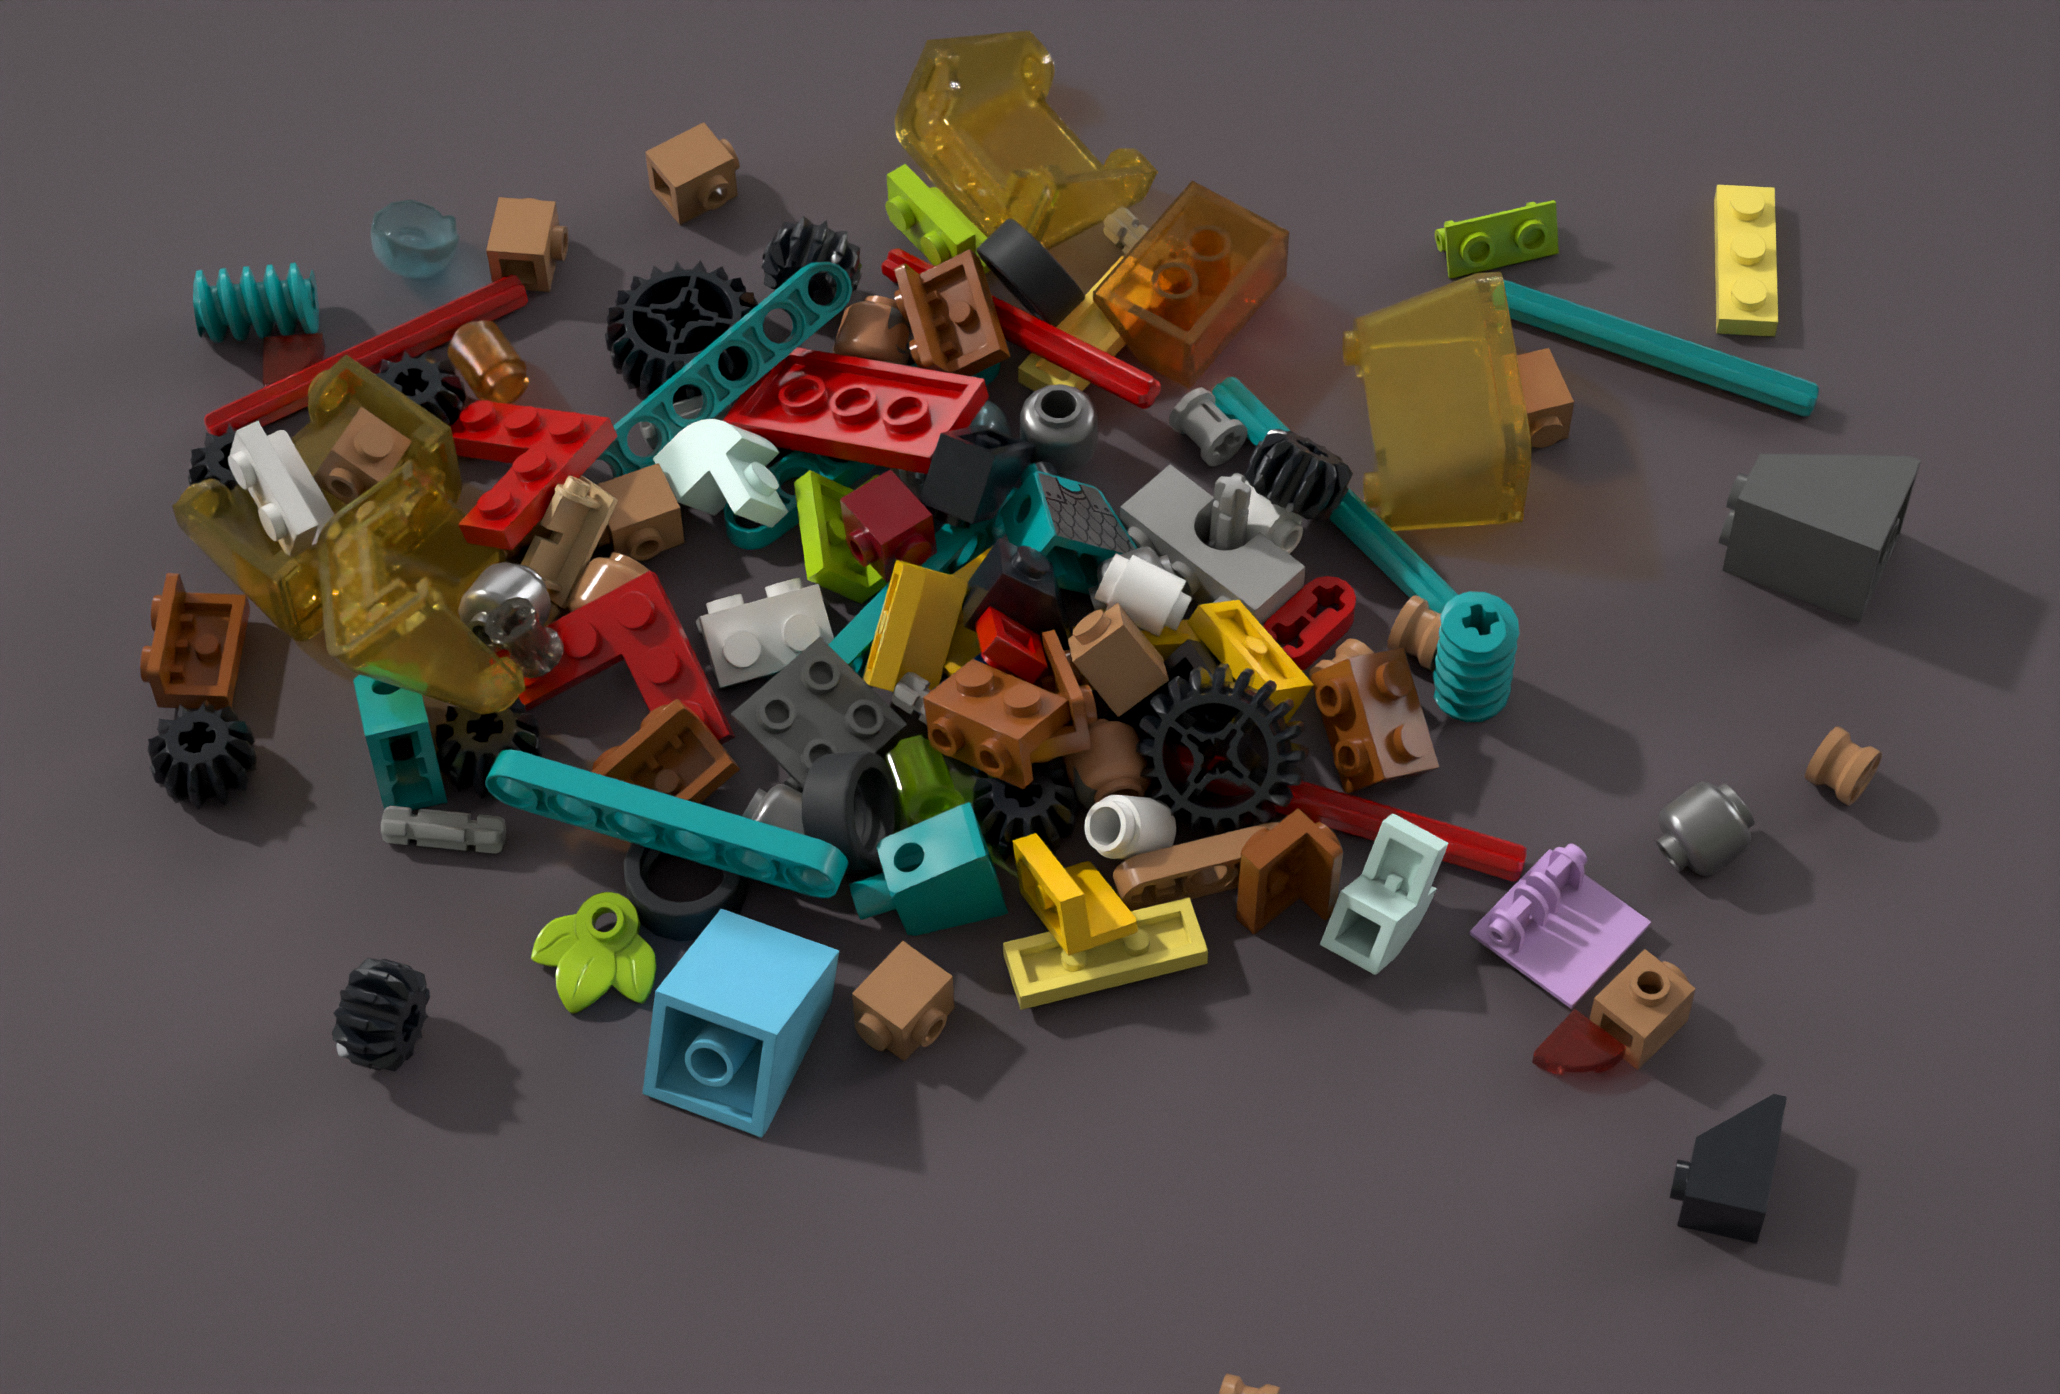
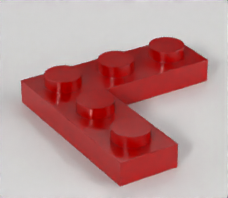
(543, 452)
(645, 631)

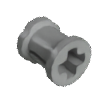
(1208, 426)

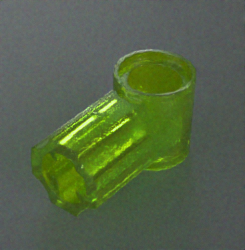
(921, 780)

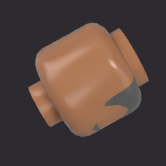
(874, 331)
(1109, 765)

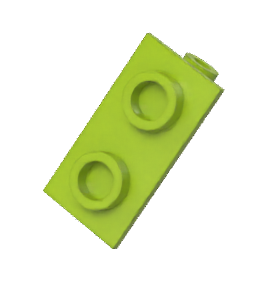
(1499, 238)

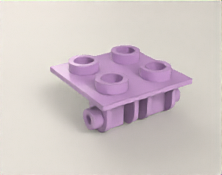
(1560, 926)

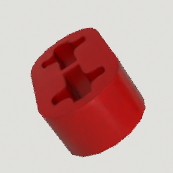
(1318, 632)

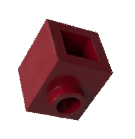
(887, 525)

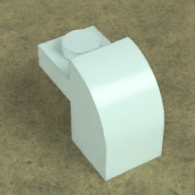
(721, 464)
(1388, 898)

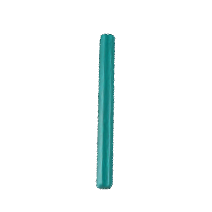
(1661, 350)
(1353, 515)

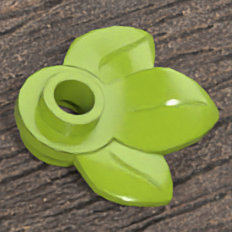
(594, 959)

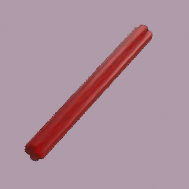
(413, 336)
(1055, 345)
(1365, 818)

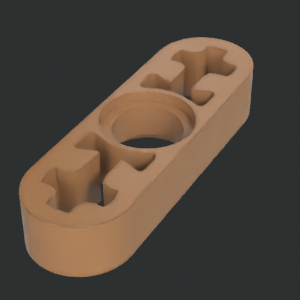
(1183, 870)

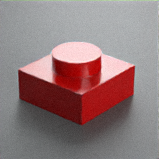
(1010, 645)

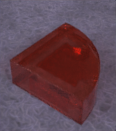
(290, 355)
(1578, 1047)

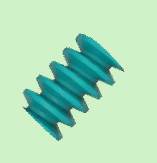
(255, 303)
(1475, 656)

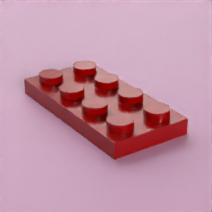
(858, 408)

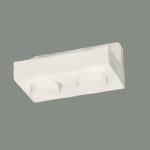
(281, 486)
(762, 634)

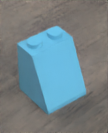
(737, 1021)

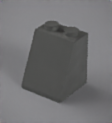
(1818, 525)

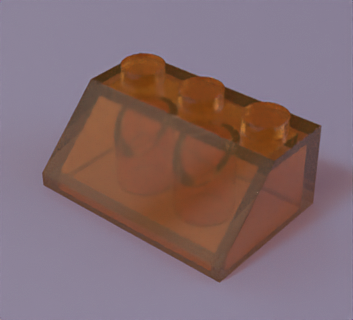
(1193, 282)

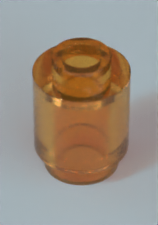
(488, 362)

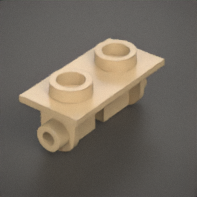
(577, 519)

